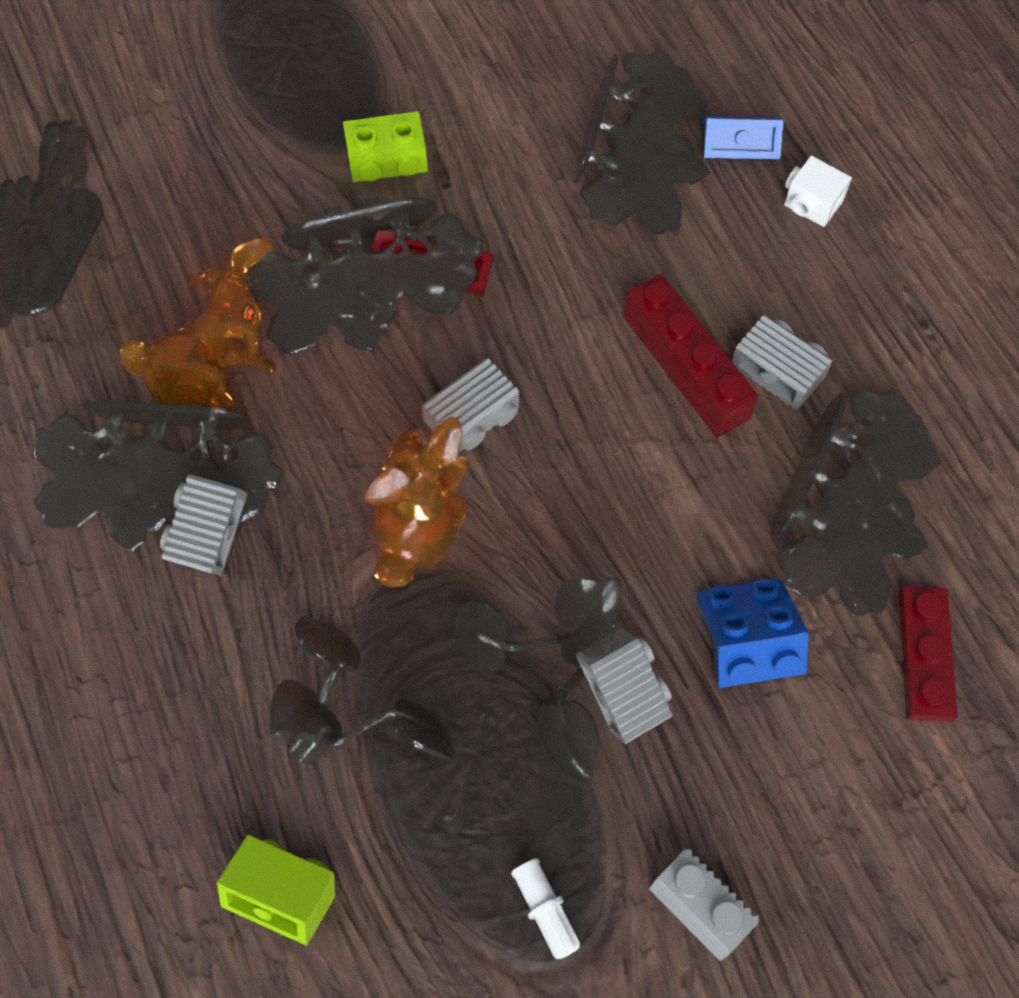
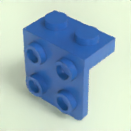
(754, 632)

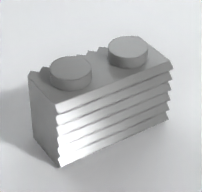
(781, 361)
(475, 399)
(203, 524)
(627, 687)
(704, 904)

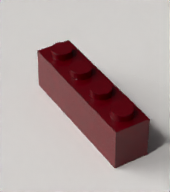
(690, 356)

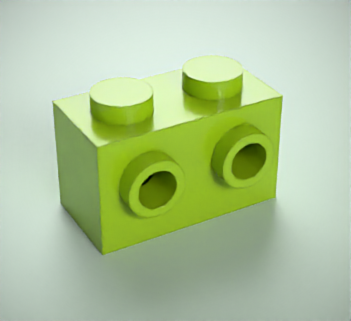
(386, 146)
(277, 888)

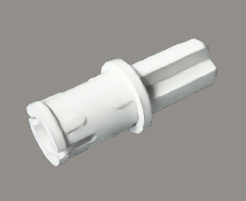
(546, 909)

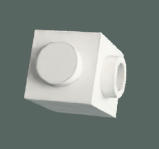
(816, 190)

